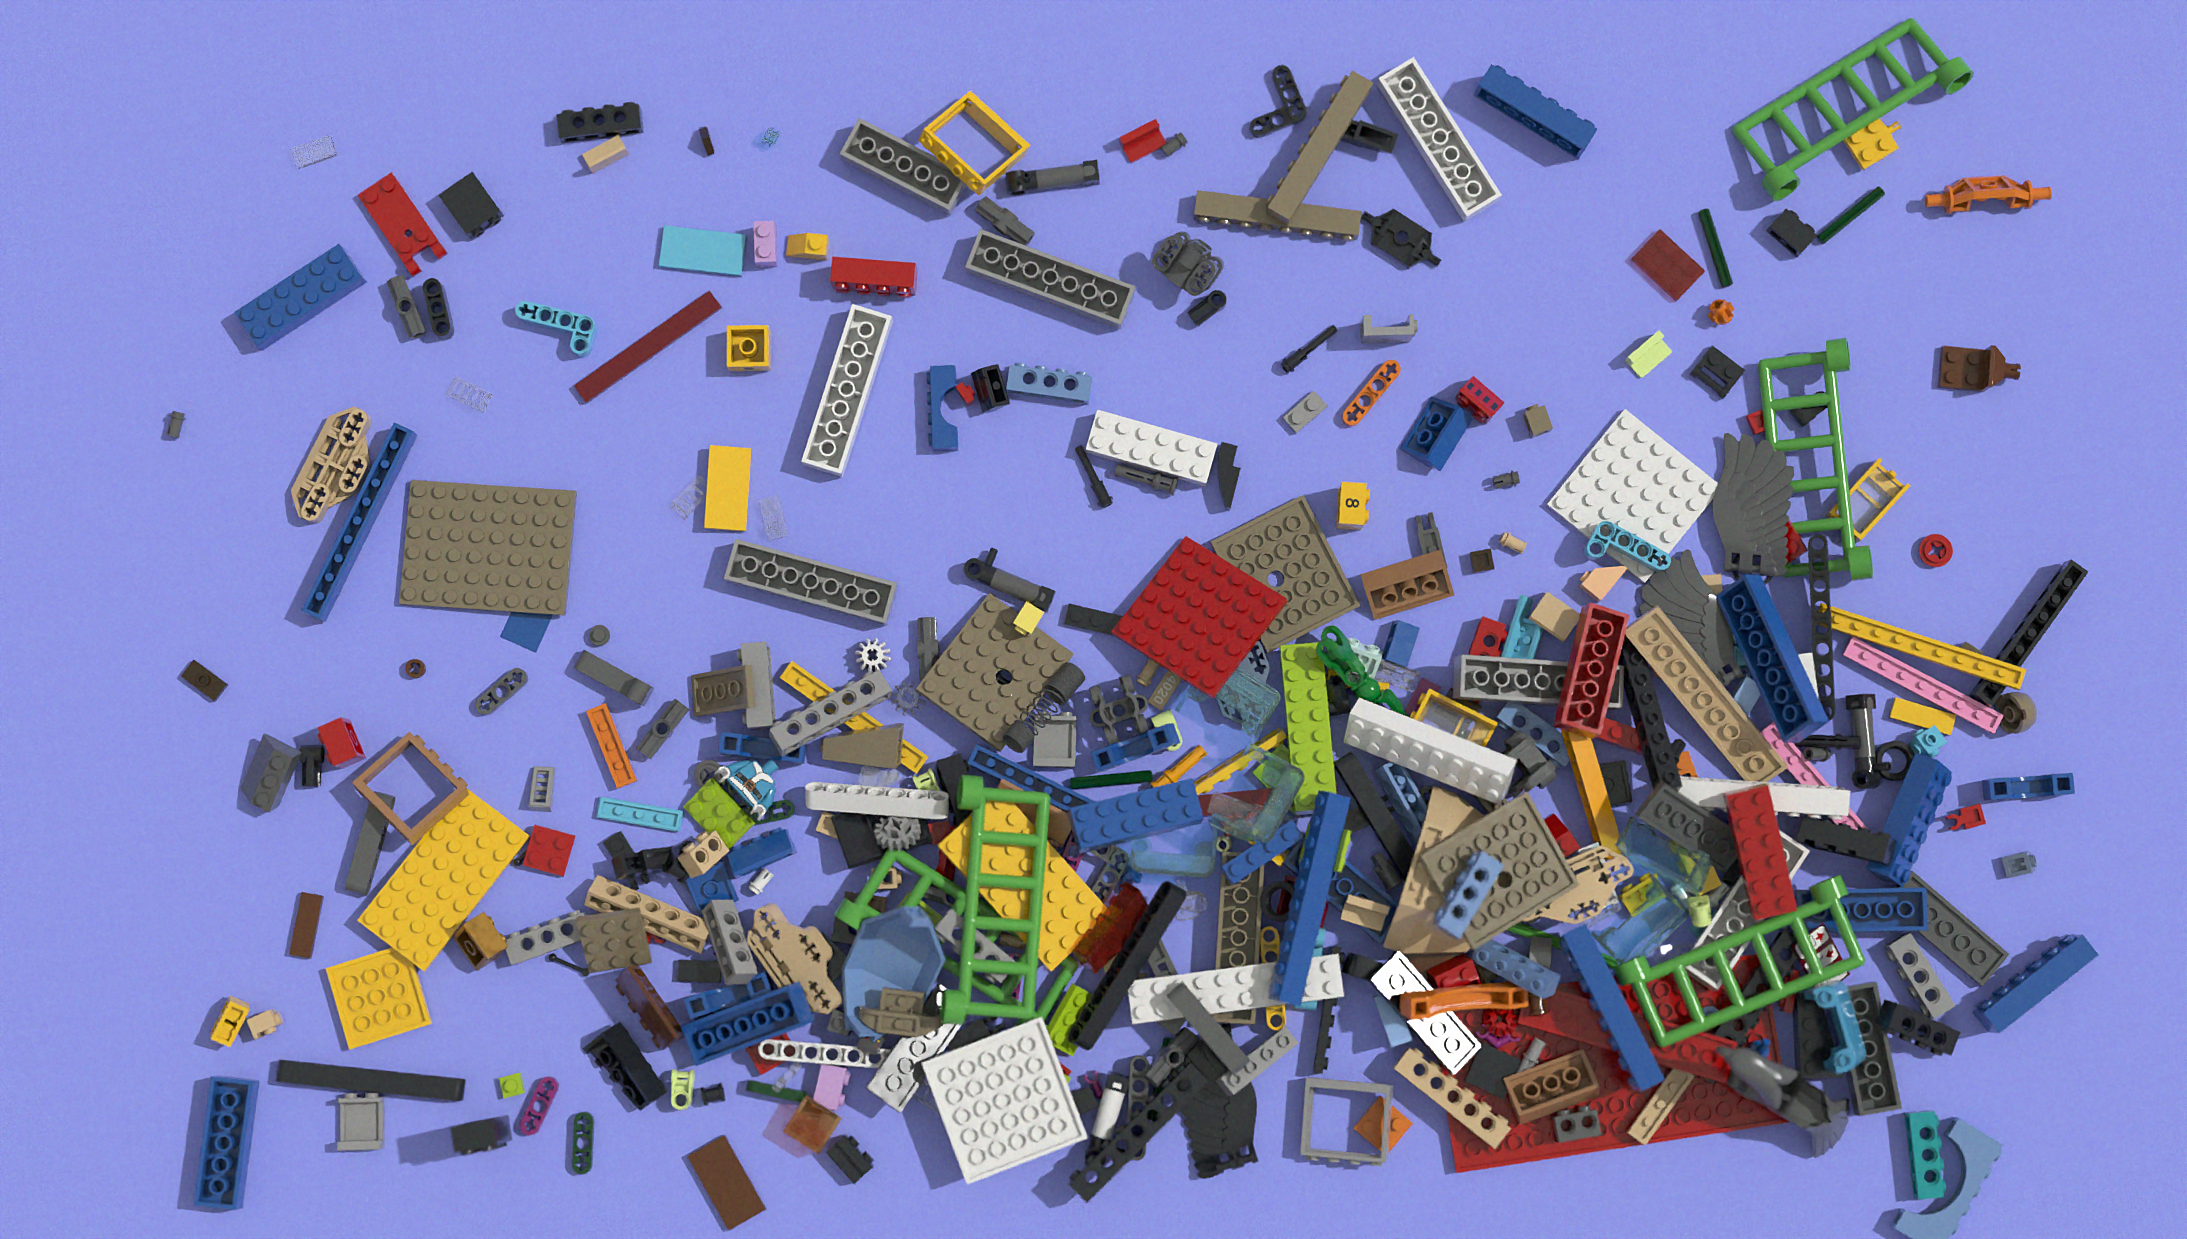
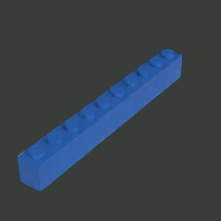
(359, 522)
(1309, 898)

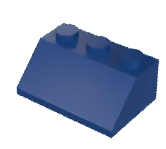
(1436, 433)
(761, 852)

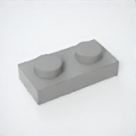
(1305, 412)

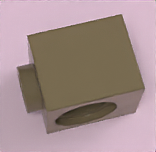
(1537, 420)

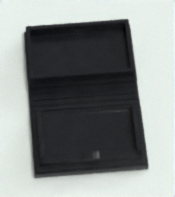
(858, 838)

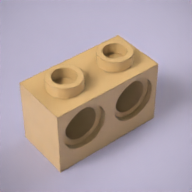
(703, 853)

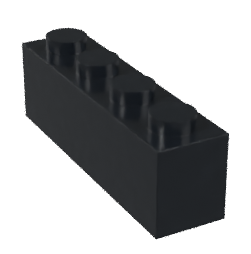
(626, 1066)

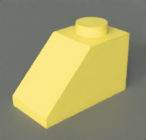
(1027, 618)

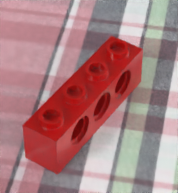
(1490, 628)

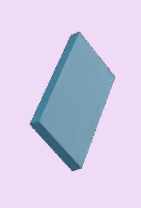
(702, 250)

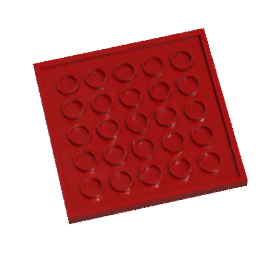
(1199, 617)

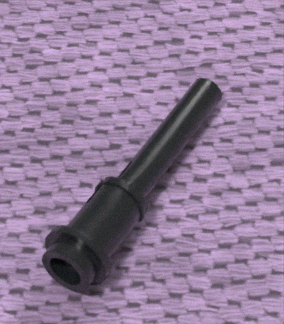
(1301, 354)
(1097, 485)

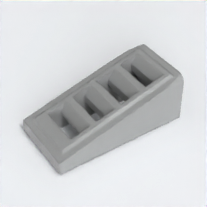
(537, 806)

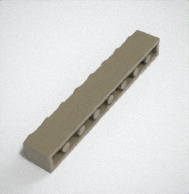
(1319, 147)
(1252, 211)

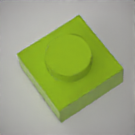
(512, 1085)

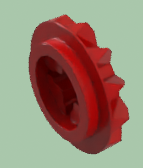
(1937, 541)
(1500, 1029)

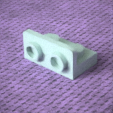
(1368, 654)

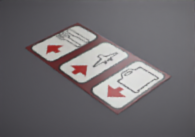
(1825, 949)

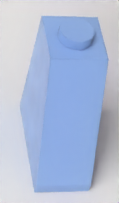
(1746, 692)
(1394, 1026)

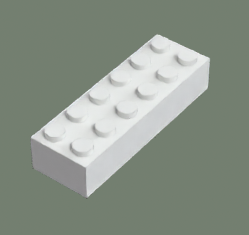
(1151, 448)

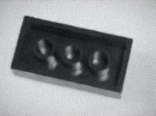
(481, 1135)

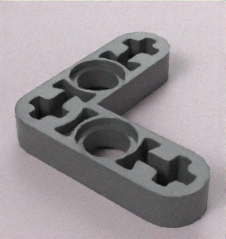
(1109, 858)

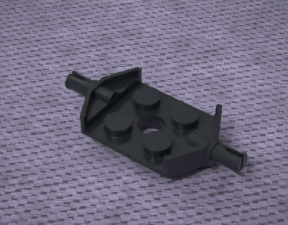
(1412, 251)

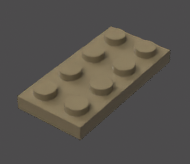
(723, 690)

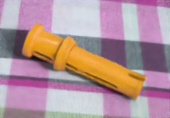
(1183, 766)

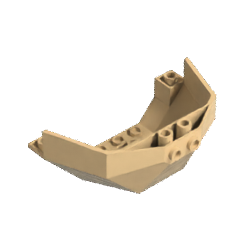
(1412, 923)

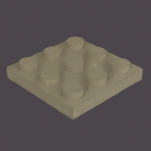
(614, 939)

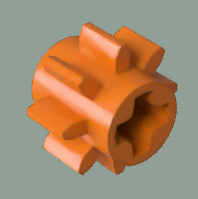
(1721, 312)

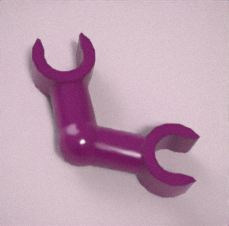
(1496, 1043)
(1095, 1086)

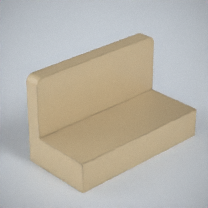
(605, 154)
(1364, 912)

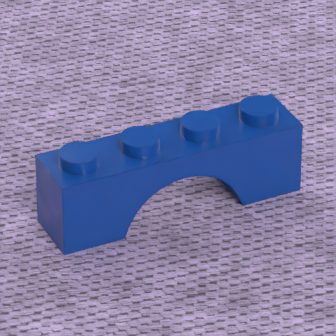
(942, 381)
(758, 748)
(1135, 748)
(2028, 786)
(1261, 853)
(727, 996)

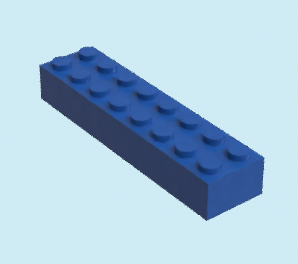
(1772, 658)
(1612, 1008)

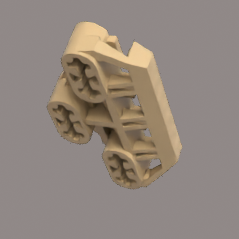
(337, 465)
(1589, 888)
(799, 957)

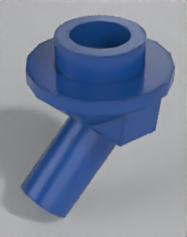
(1129, 876)
(1760, 1047)

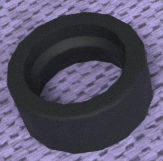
(1908, 752)
(1265, 900)

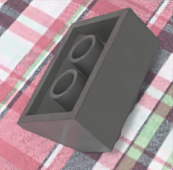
(270, 773)

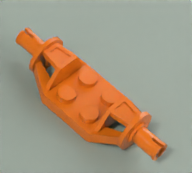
(1986, 187)

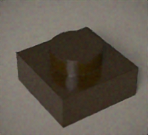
(1481, 560)

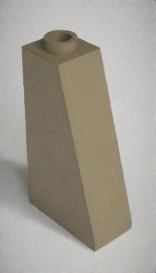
(868, 746)

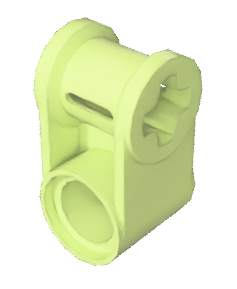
(1167, 718)
(930, 784)
(1699, 910)
(682, 1087)

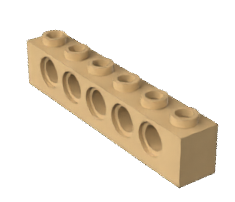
(657, 916)
(1498, 1127)

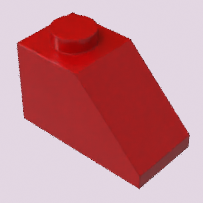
(1561, 835)

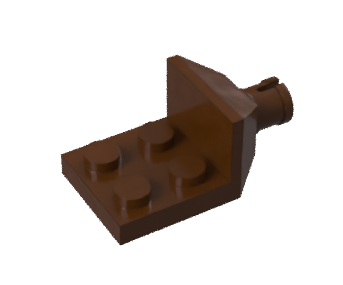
(1974, 368)

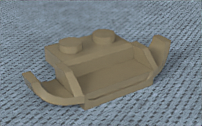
(900, 1014)

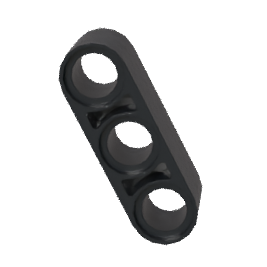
(432, 301)

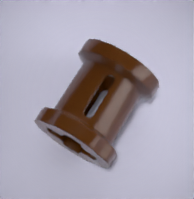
(1537, 1005)

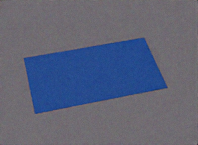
(526, 629)

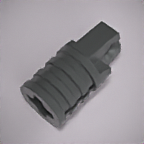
(1385, 871)

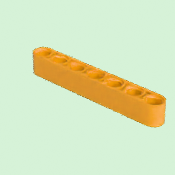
(1592, 790)

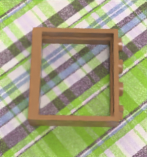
(438, 813)

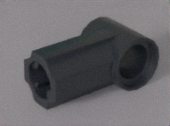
(1206, 308)
(1337, 697)
(312, 760)

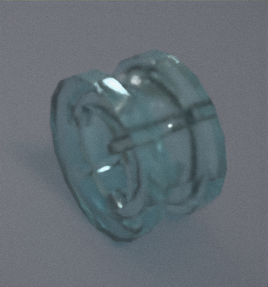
(771, 137)

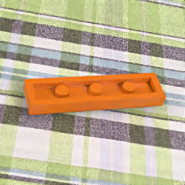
(611, 746)

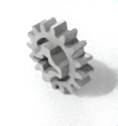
(897, 832)

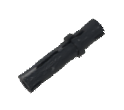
(1831, 741)

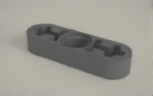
(493, 706)

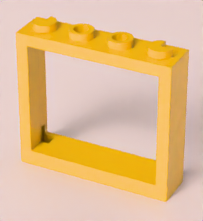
(992, 124)

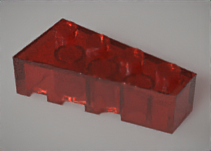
(1111, 929)

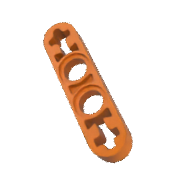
(1371, 393)

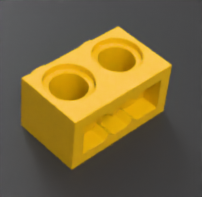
(229, 1021)

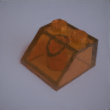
(812, 1124)

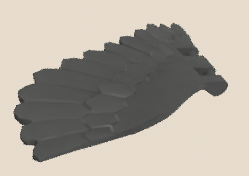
(1753, 506)
(1695, 614)

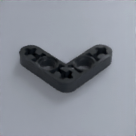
(1286, 111)

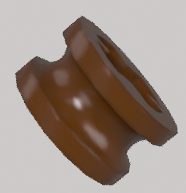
(409, 667)

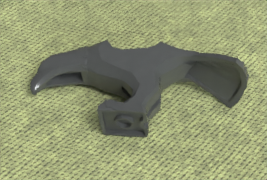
(1787, 1095)

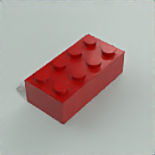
(873, 276)

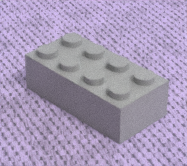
(759, 656)

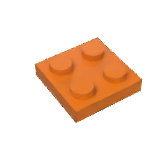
(1372, 1122)

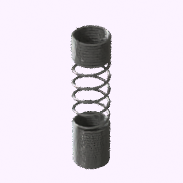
(1061, 688)

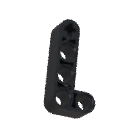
(1362, 966)

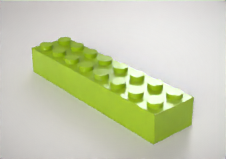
(1307, 722)

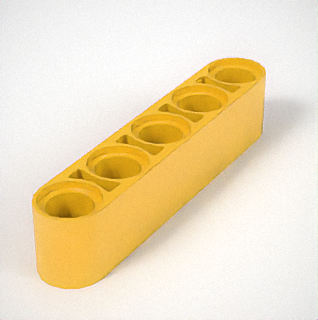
(1264, 948)

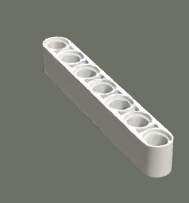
(877, 800)
(843, 1050)

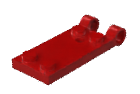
(397, 214)

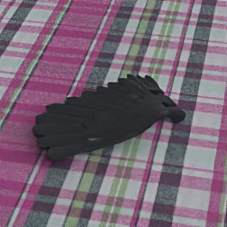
(1214, 1119)

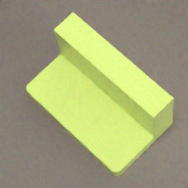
(1648, 355)

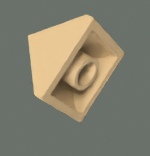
(1554, 616)

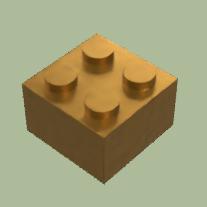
(480, 941)

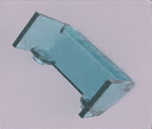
(1246, 695)
(1286, 783)
(1664, 857)
(1193, 866)
(1646, 926)

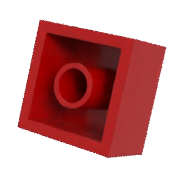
(341, 743)

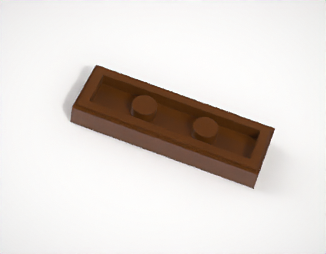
(306, 925)

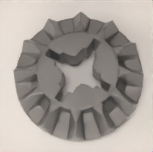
(702, 771)

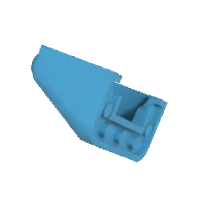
(1851, 1049)

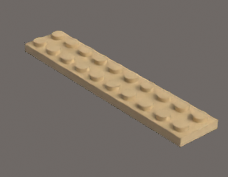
(1704, 697)

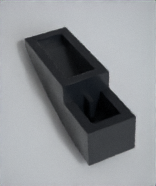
(1370, 137)
(1227, 473)
(640, 863)

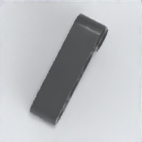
(613, 677)

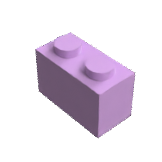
(765, 244)
(831, 1085)

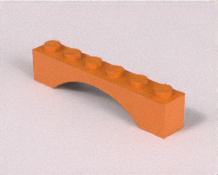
(1437, 1001)

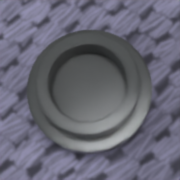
(599, 635)

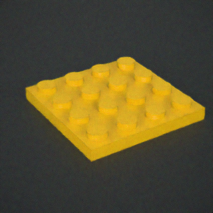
(378, 997)

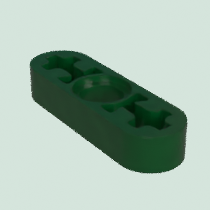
(784, 1093)
(587, 1159)

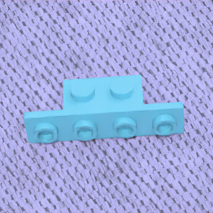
(1523, 633)

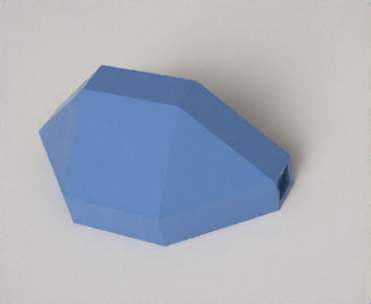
(891, 952)

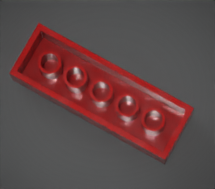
(1591, 670)
(1760, 851)

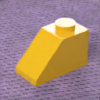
(808, 246)

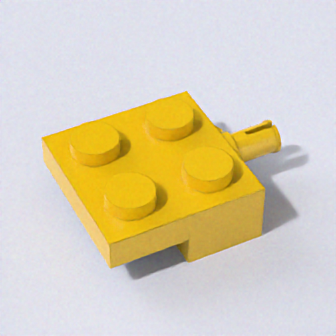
(1872, 143)

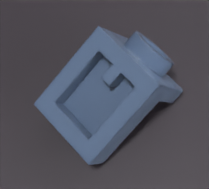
(2019, 864)

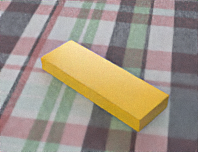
(1922, 715)

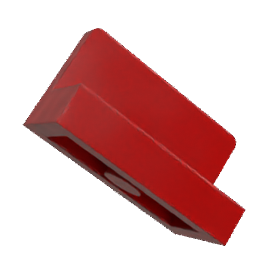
(1142, 141)

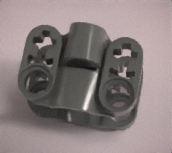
(1188, 263)
(1127, 703)
(1530, 761)

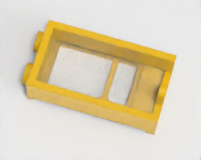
(1871, 498)
(1454, 718)

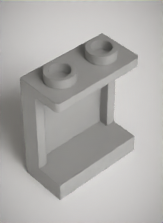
(1387, 334)
(1056, 741)
(362, 1122)

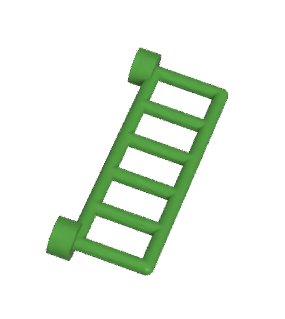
(1782, 180)
(1834, 360)
(1825, 896)
(856, 912)
(956, 1003)

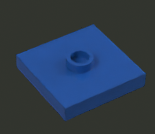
(712, 885)

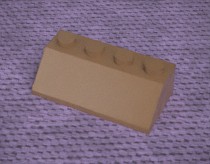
(1407, 584)
(1058, 825)
(1551, 1086)

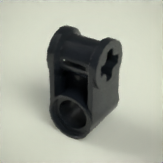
(1805, 415)
(673, 865)

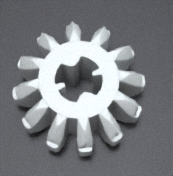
(880, 654)

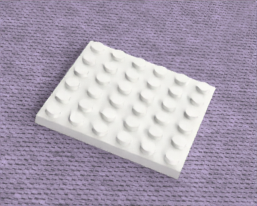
(1637, 485)
(1004, 1100)

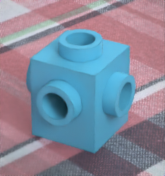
(1927, 742)

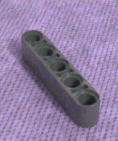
(368, 848)
(1208, 1028)
(1137, 1096)

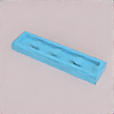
(640, 814)

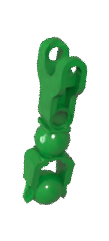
(1343, 661)

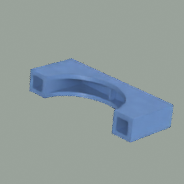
(1976, 1156)

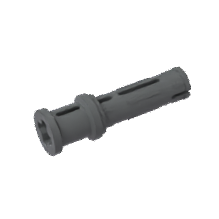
(1158, 478)

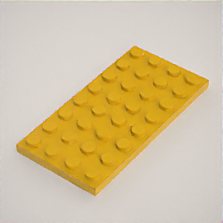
(443, 880)
(1067, 903)

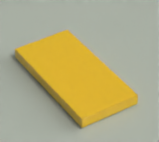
(727, 488)

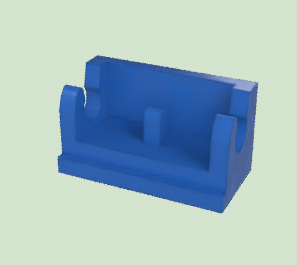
(1400, 643)

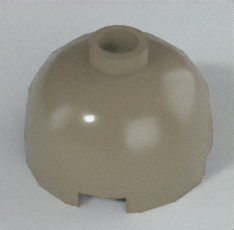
(2018, 712)

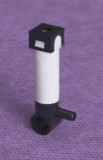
(1108, 1111)

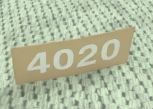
(1164, 690)

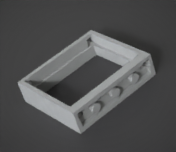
(1335, 1156)

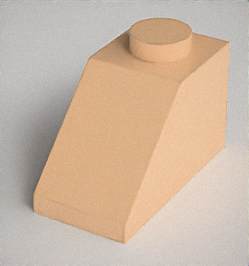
(1600, 581)

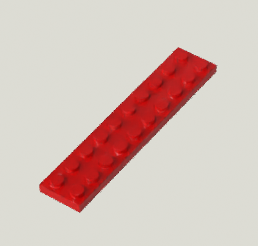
(1574, 1019)

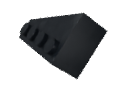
(949, 772)
(1847, 841)
(1811, 1039)

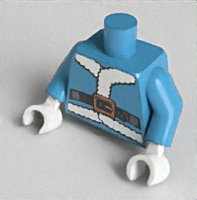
(752, 783)

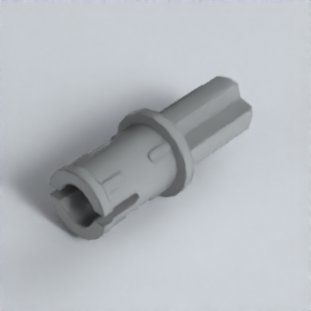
(1531, 1055)

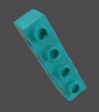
(1916, 1145)

